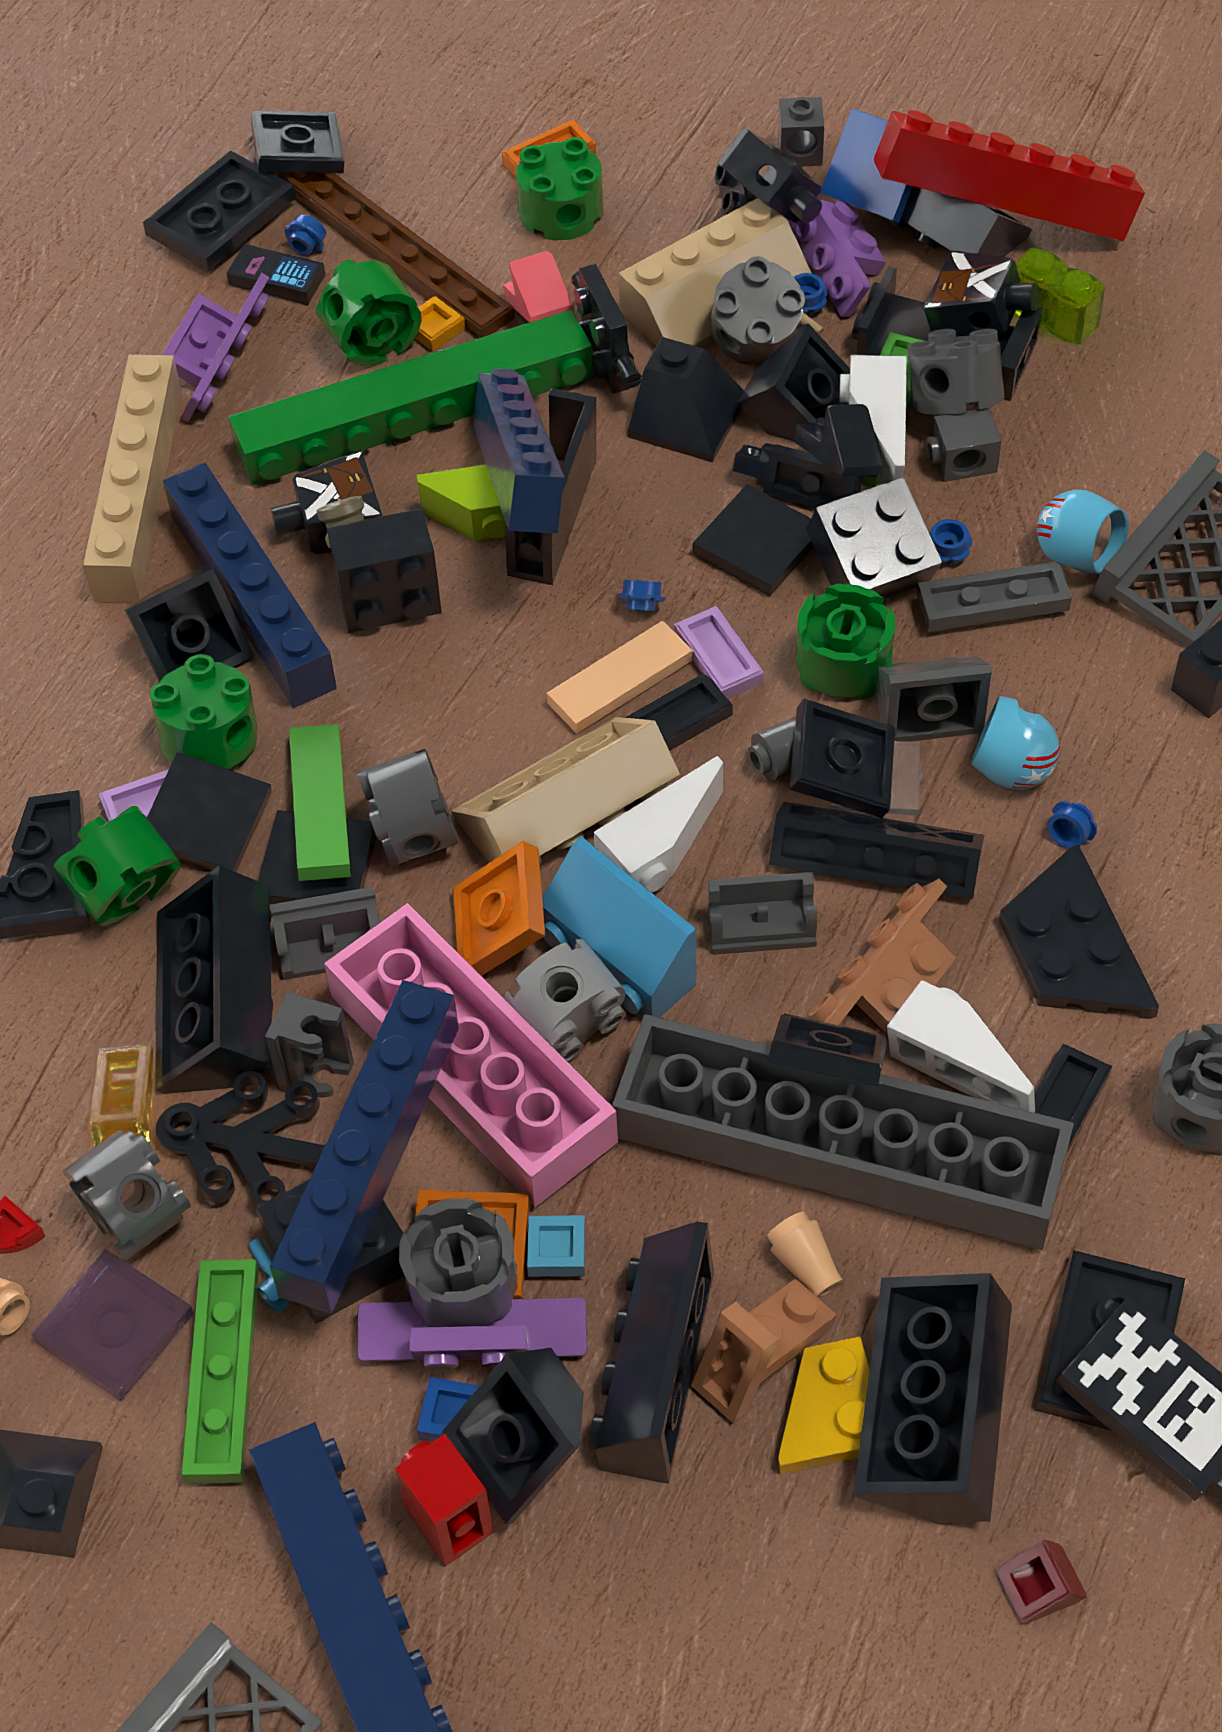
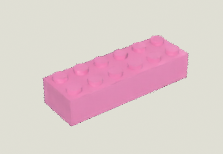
(500, 1075)

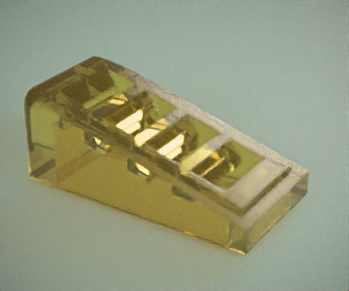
(138, 1119)

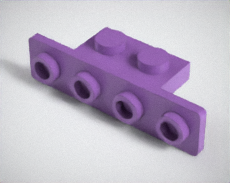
(840, 253)
(204, 342)
(399, 1334)

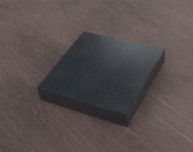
(297, 141)
(756, 540)
(842, 758)
(208, 812)
(280, 861)
(828, 1049)

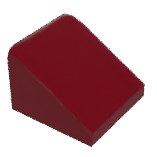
(1041, 1581)

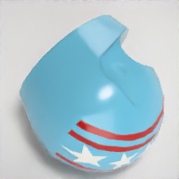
(1071, 525)
(1016, 747)

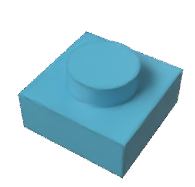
(556, 1245)

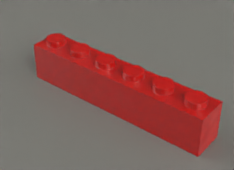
(1008, 175)

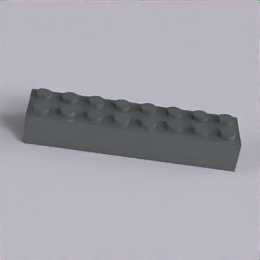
(872, 1144)

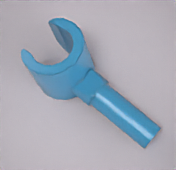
(267, 1289)

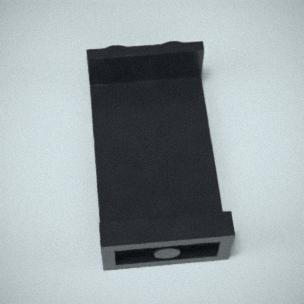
(906, 317)
(573, 439)

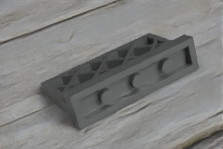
(1155, 537)
(196, 1674)

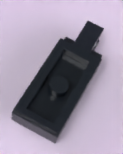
(794, 475)

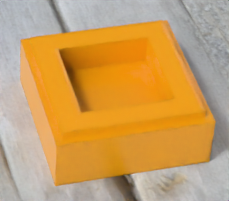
(438, 324)

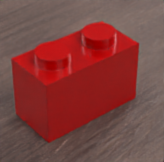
(444, 1498)

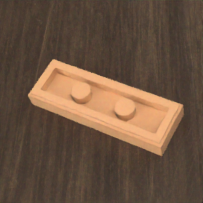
(619, 676)

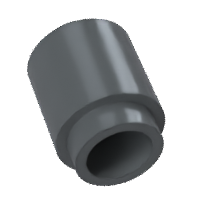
(773, 750)

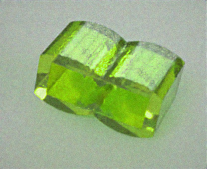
(1068, 295)

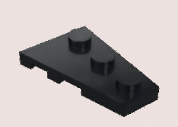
(32, 891)

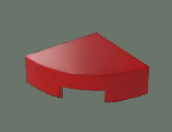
(17, 1228)

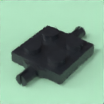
(605, 330)

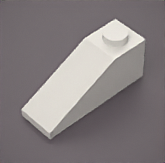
(881, 386)
(660, 830)
(952, 1044)

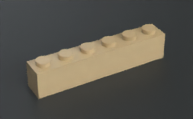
(133, 479)

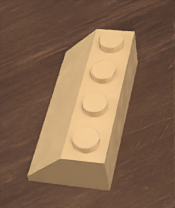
(676, 286)
(570, 789)

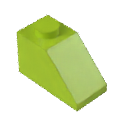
(463, 501)

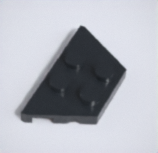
(1074, 943)

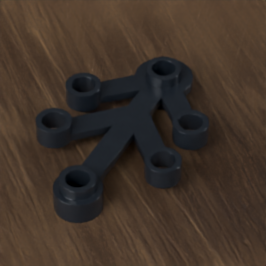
(244, 1140)

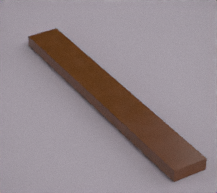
(400, 248)

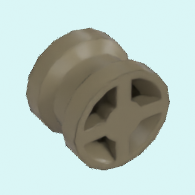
(341, 512)

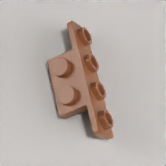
(894, 964)

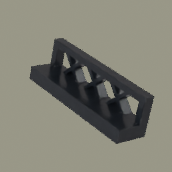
(875, 849)

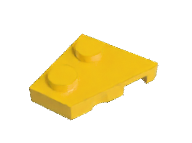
(826, 1407)

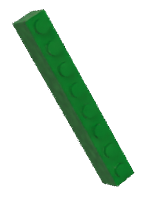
(404, 397)

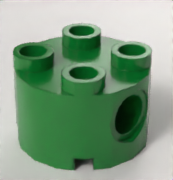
(559, 189)
(368, 311)
(844, 641)
(205, 712)
(117, 865)

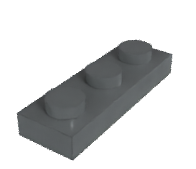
(993, 596)

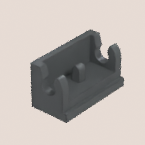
(762, 913)
(320, 927)
(308, 1039)

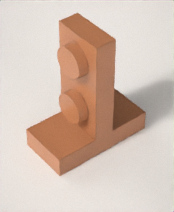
(756, 1344)

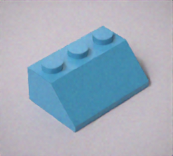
(625, 925)

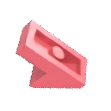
(537, 287)

